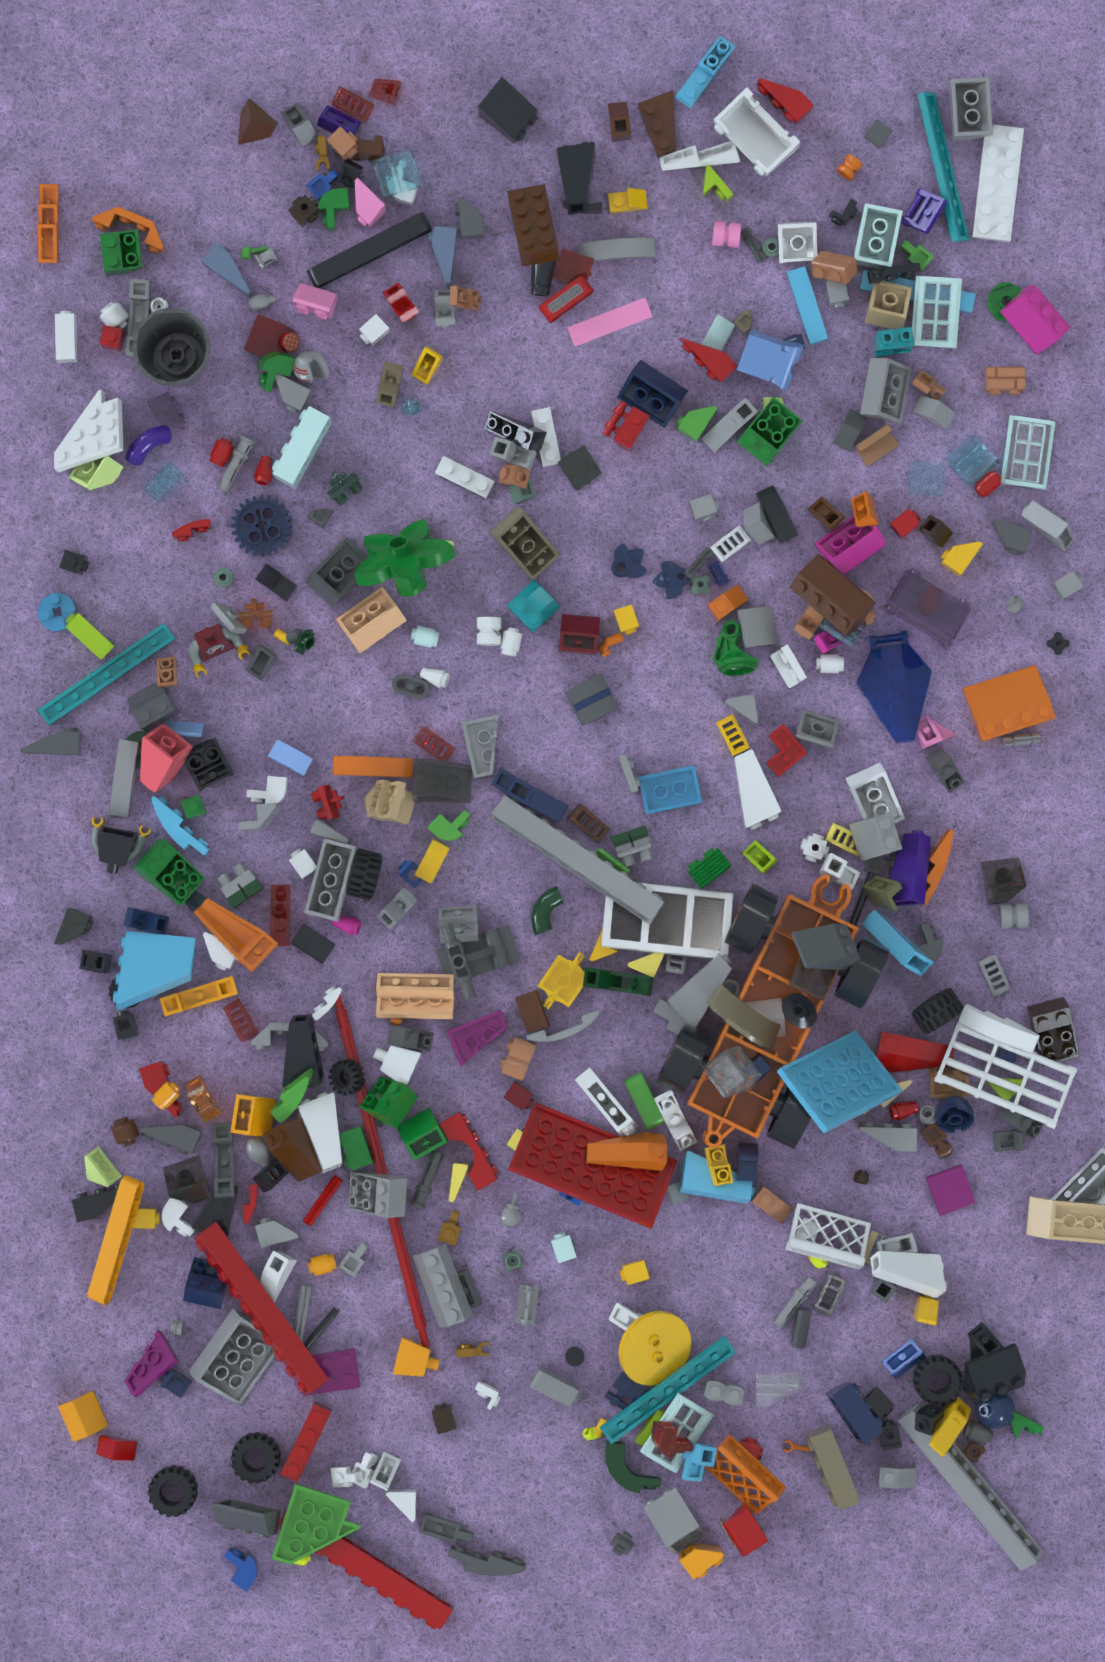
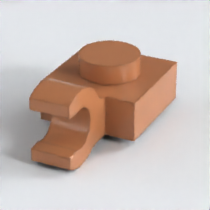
(926, 383)

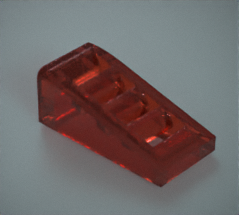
(342, 91)
(421, 733)
(250, 1024)

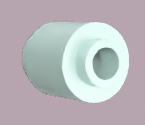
(425, 636)

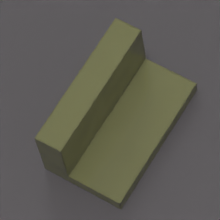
(880, 892)

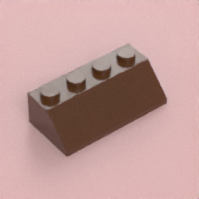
(832, 595)

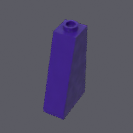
(911, 869)

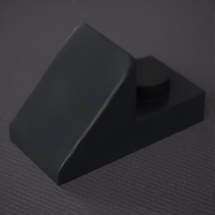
(276, 582)

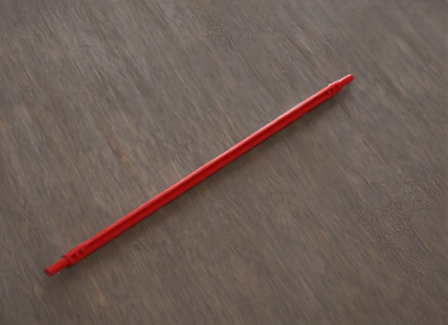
(380, 1167)

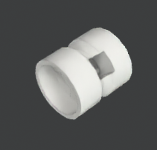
(489, 631)

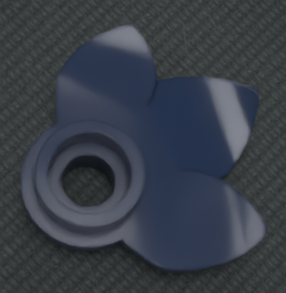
(630, 560)
(669, 580)

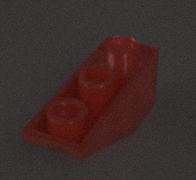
(280, 914)

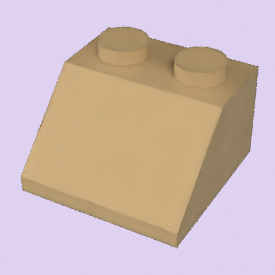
(888, 305)

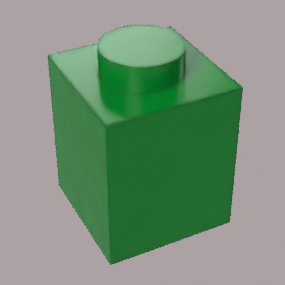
(193, 807)

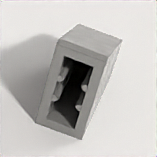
(1048, 525)
(554, 1387)

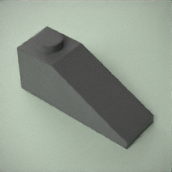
(59, 743)

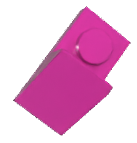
(826, 642)

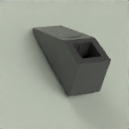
(178, 1135)

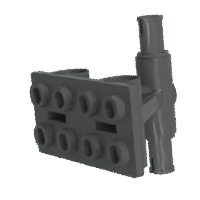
(473, 958)

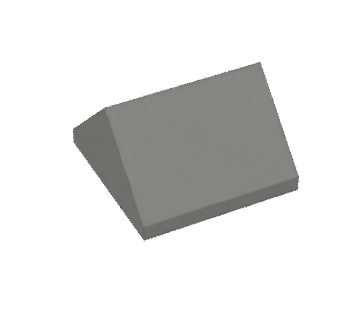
(817, 729)

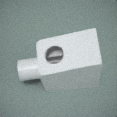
(397, 1062)

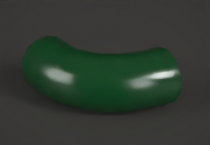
(542, 910)

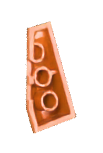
(637, 1150)

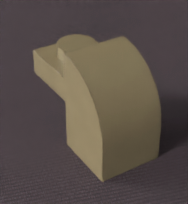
(389, 384)

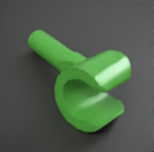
(246, 252)

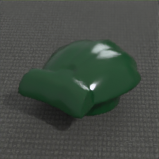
(305, 641)

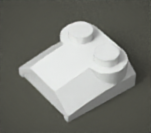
(797, 241)

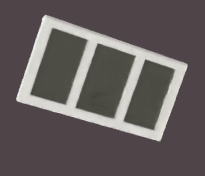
(687, 925)

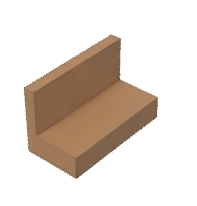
(876, 445)

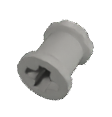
(266, 258)

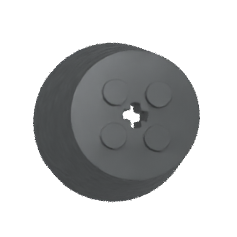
(167, 334)

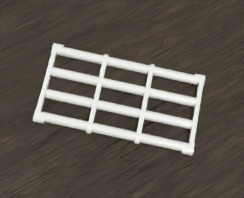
(1020, 1090)

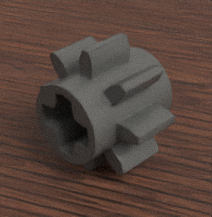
(622, 1543)

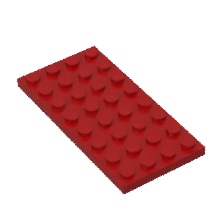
(556, 1155)

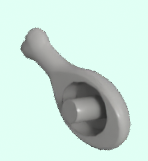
(258, 1152)

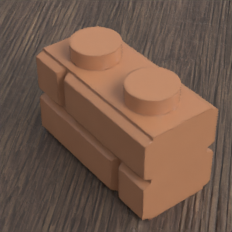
(834, 267)
(1004, 380)

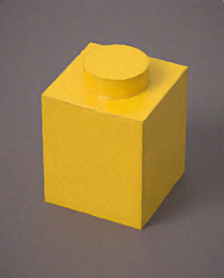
(626, 619)
(147, 1218)
(634, 1272)

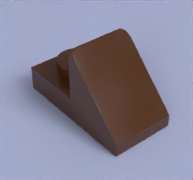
(826, 514)

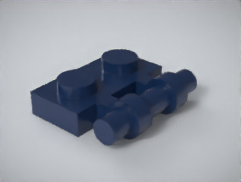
(628, 1388)

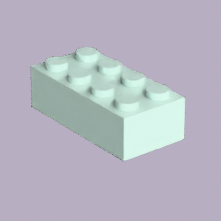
(302, 447)

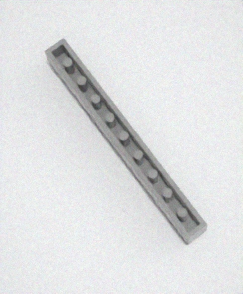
(577, 859)
(977, 1496)

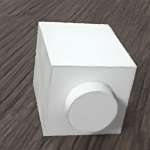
(373, 330)
(302, 863)

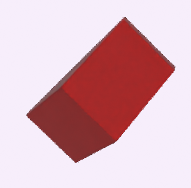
(116, 1448)

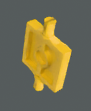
(563, 980)

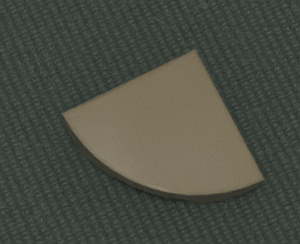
(743, 321)

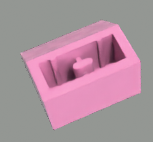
(315, 301)

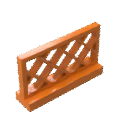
(749, 1468)

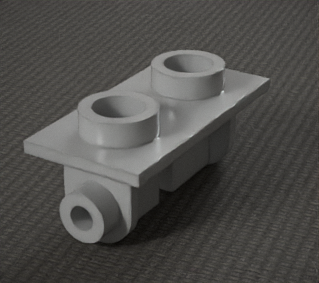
(527, 1304)

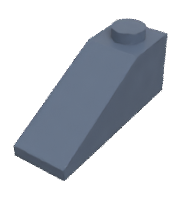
(443, 247)
(222, 264)

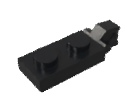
(893, 272)

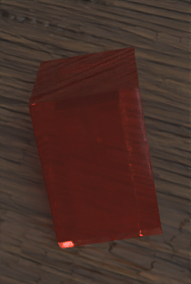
(386, 91)

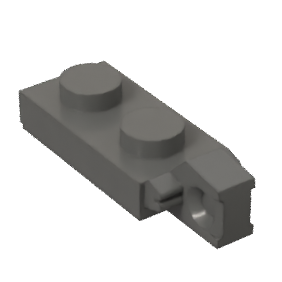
(444, 1529)

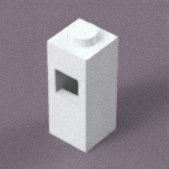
(66, 337)

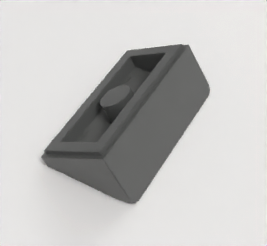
(801, 1328)

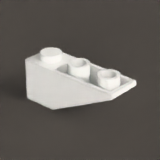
(276, 1273)

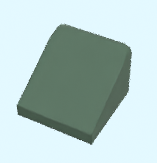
(520, 494)

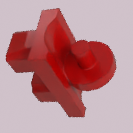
(330, 802)

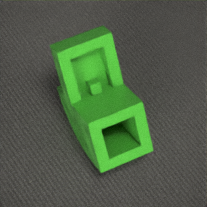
(445, 830)

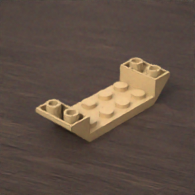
(1066, 1220)

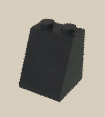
(507, 111)

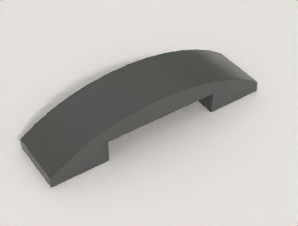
(224, 1161)

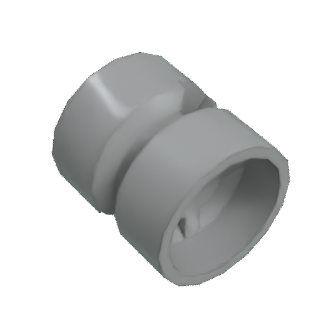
(1014, 916)

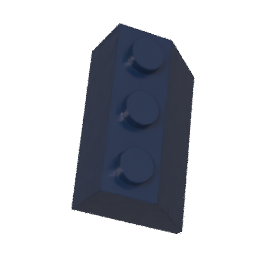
(652, 393)
(855, 1412)

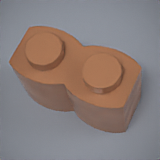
(518, 1058)

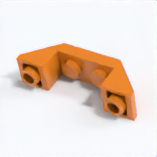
(107, 220)

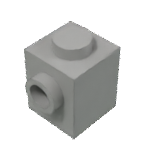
(704, 507)

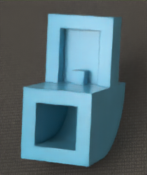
(696, 1460)

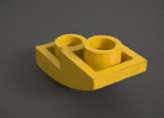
(432, 861)
(718, 1165)

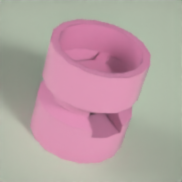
(726, 234)

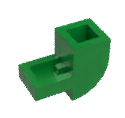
(331, 202)
(273, 364)

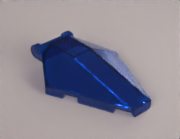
(895, 685)

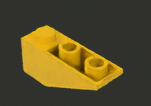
(949, 1427)

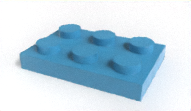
(670, 789)

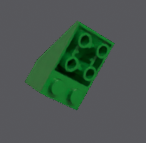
(769, 431)
(169, 872)

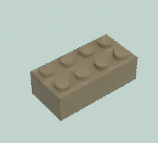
(834, 1469)

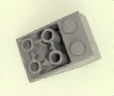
(377, 1194)

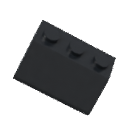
(994, 1374)

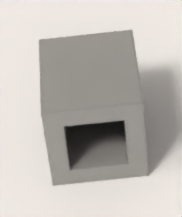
(836, 294)
(1068, 585)

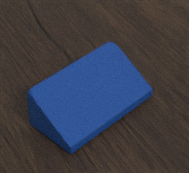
(903, 1359)

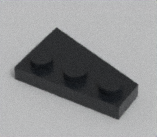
(217, 1210)

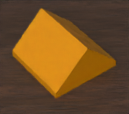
(83, 1416)

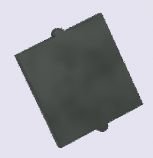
(579, 467)

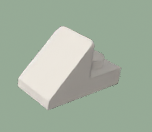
(623, 1316)

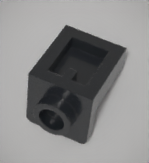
(349, 173)
(74, 562)

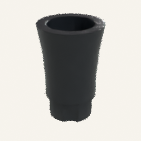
(541, 278)

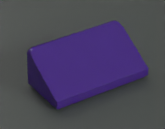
(332, 119)

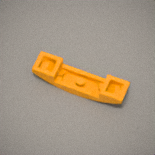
(198, 996)

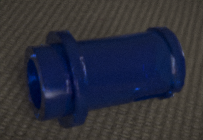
(718, 573)

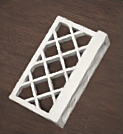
(823, 1252)

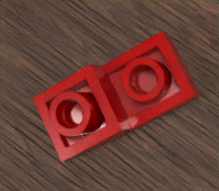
(186, 531)

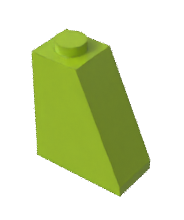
(88, 635)

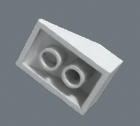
(874, 793)

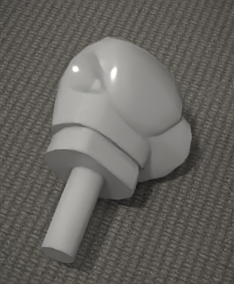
(511, 1214)

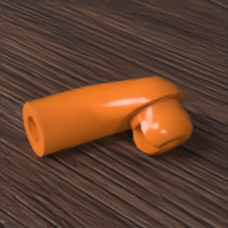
(608, 642)

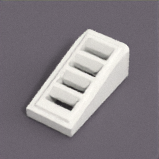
(719, 555)

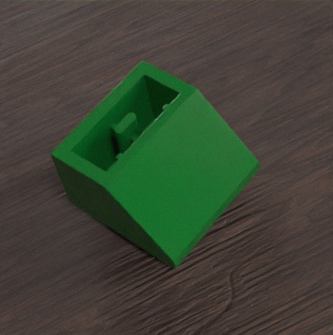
(121, 252)
(389, 1101)
(422, 1134)

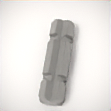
(1022, 739)

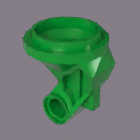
(729, 656)

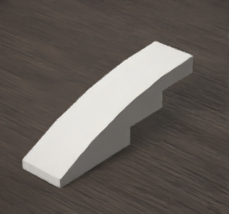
(999, 1029)

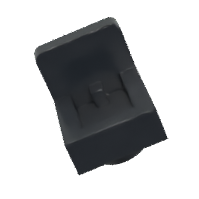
(849, 212)
(927, 1417)

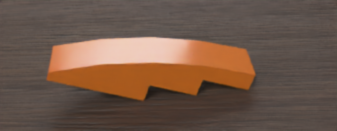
(48, 223)
(372, 766)
(938, 859)

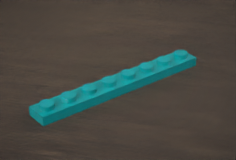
(943, 166)
(106, 674)
(667, 1390)

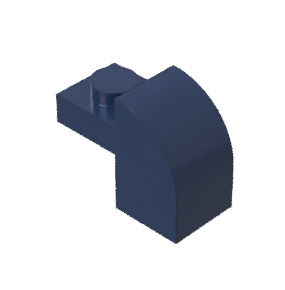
(146, 921)
(747, 1161)

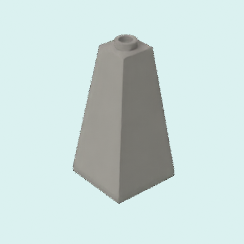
(692, 997)

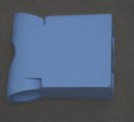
(769, 358)

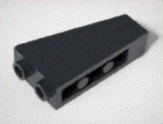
(576, 171)
(302, 1051)

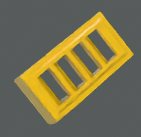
(745, 746)

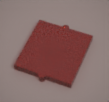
(572, 265)

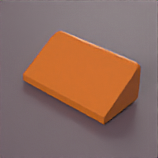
(864, 510)

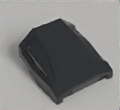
(207, 764)

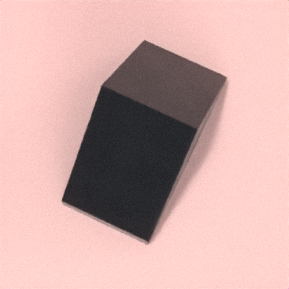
(95, 961)

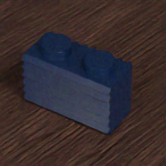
(761, 1065)

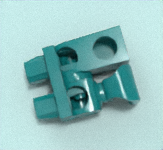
(893, 339)

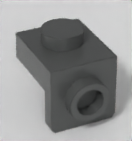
(1008, 1140)

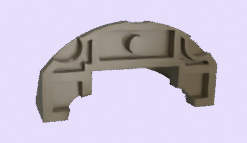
(744, 1018)

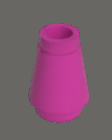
(348, 924)

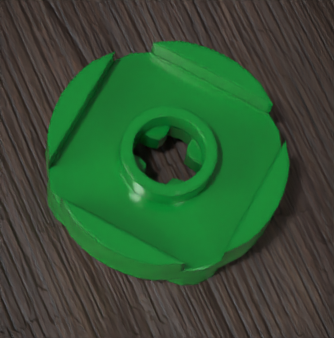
(996, 297)

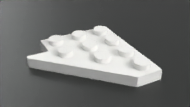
(93, 435)

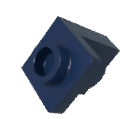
(175, 1382)

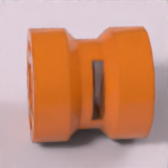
(850, 166)

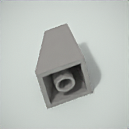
(875, 836)
(674, 1520)

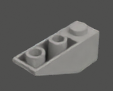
(730, 425)
(898, 1138)

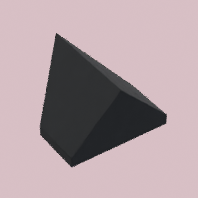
(982, 1341)

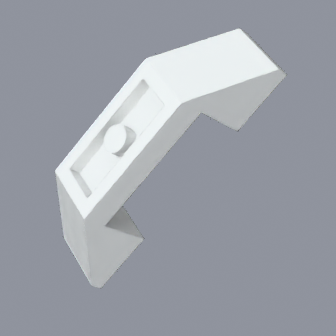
(675, 1120)

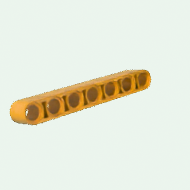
(115, 1240)

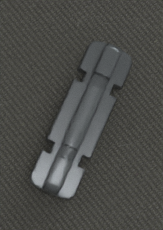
(753, 244)
(698, 563)

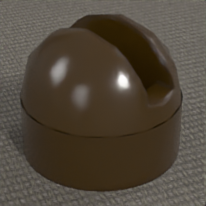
(861, 1178)

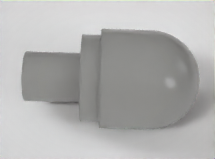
(261, 302)

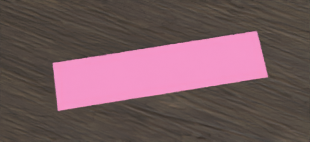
(609, 322)

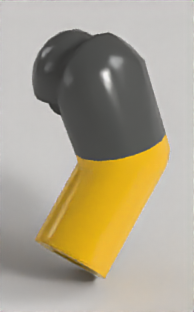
(287, 638)

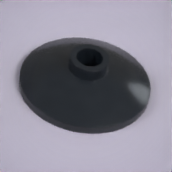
(799, 1010)

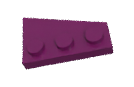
(475, 1035)
(155, 1363)

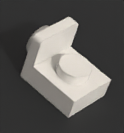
(486, 1390)

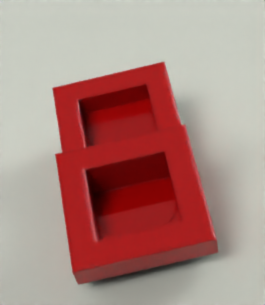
(249, 1208)

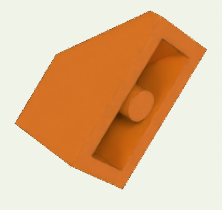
(727, 602)

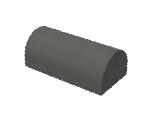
(469, 1288)

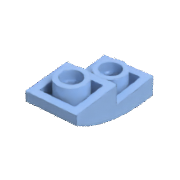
(290, 757)

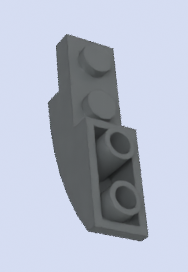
(494, 1565)

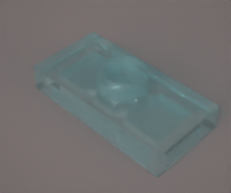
(163, 482)

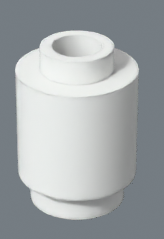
(511, 642)
(830, 663)

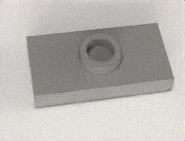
(228, 618)

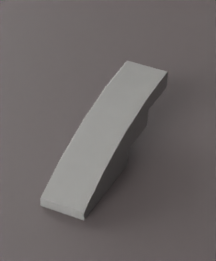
(124, 778)

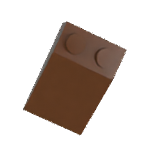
(293, 1149)

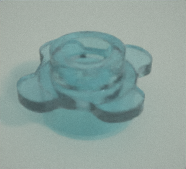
(410, 407)

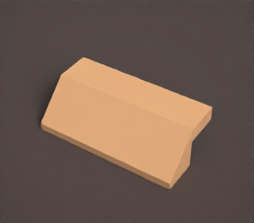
(415, 996)

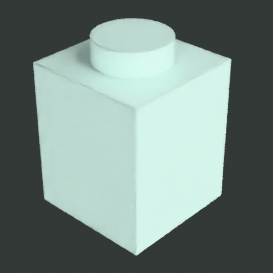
(563, 1247)

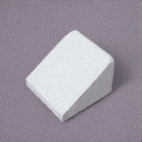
(811, 1228)

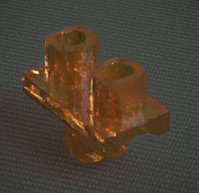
(264, 615)

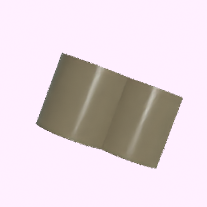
(524, 543)

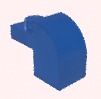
(247, 1568)

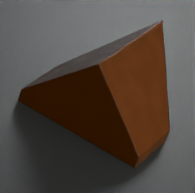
(254, 123)

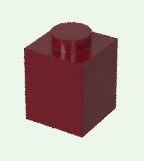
(519, 1096)

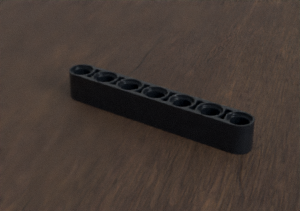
(369, 250)

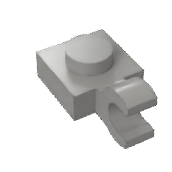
(352, 1261)

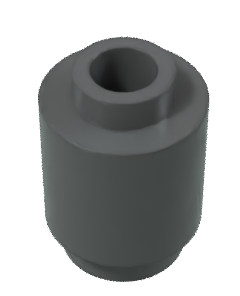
(977, 1432)

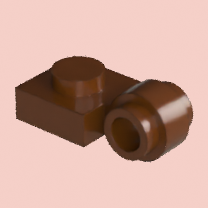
(934, 1136)

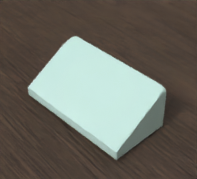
(718, 333)

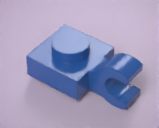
(321, 184)

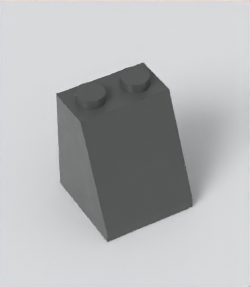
(152, 706)

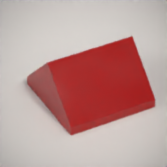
(745, 1530)

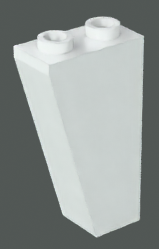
(754, 791)
(606, 1103)
(322, 1127)
(911, 1270)

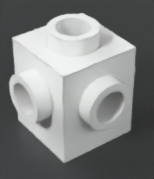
(811, 855)

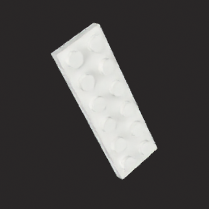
(998, 184)

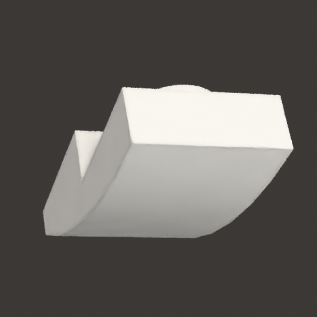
(331, 997)

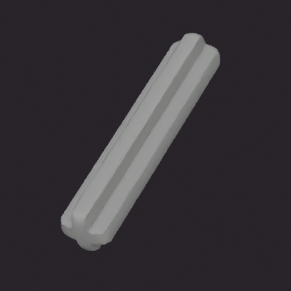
(302, 1309)

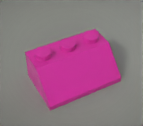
(1035, 319)
(850, 545)

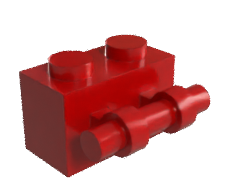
(631, 427)

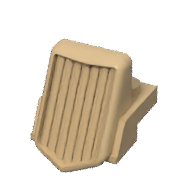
(389, 802)

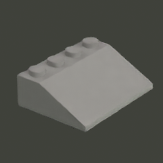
(233, 1358)

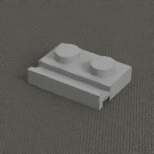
(632, 781)

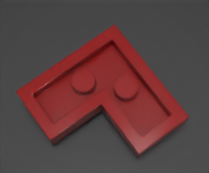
(790, 751)

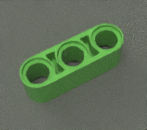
(644, 1101)

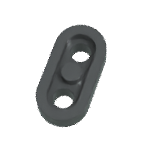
(411, 686)

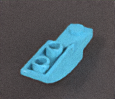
(705, 72)
(172, 822)

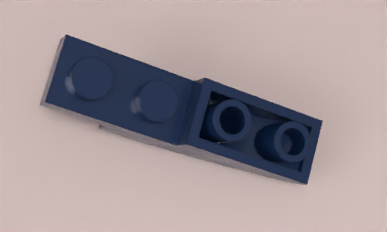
(529, 795)

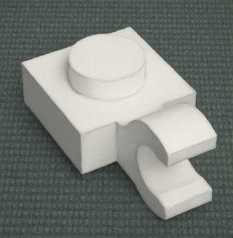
(364, 1467)
(344, 1477)

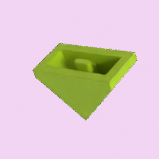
(759, 857)
(1003, 1092)

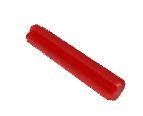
(322, 1200)

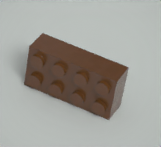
(533, 225)

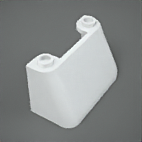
(755, 133)

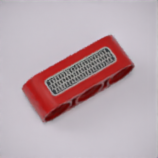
(566, 299)

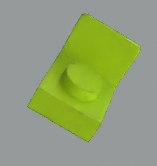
(713, 181)

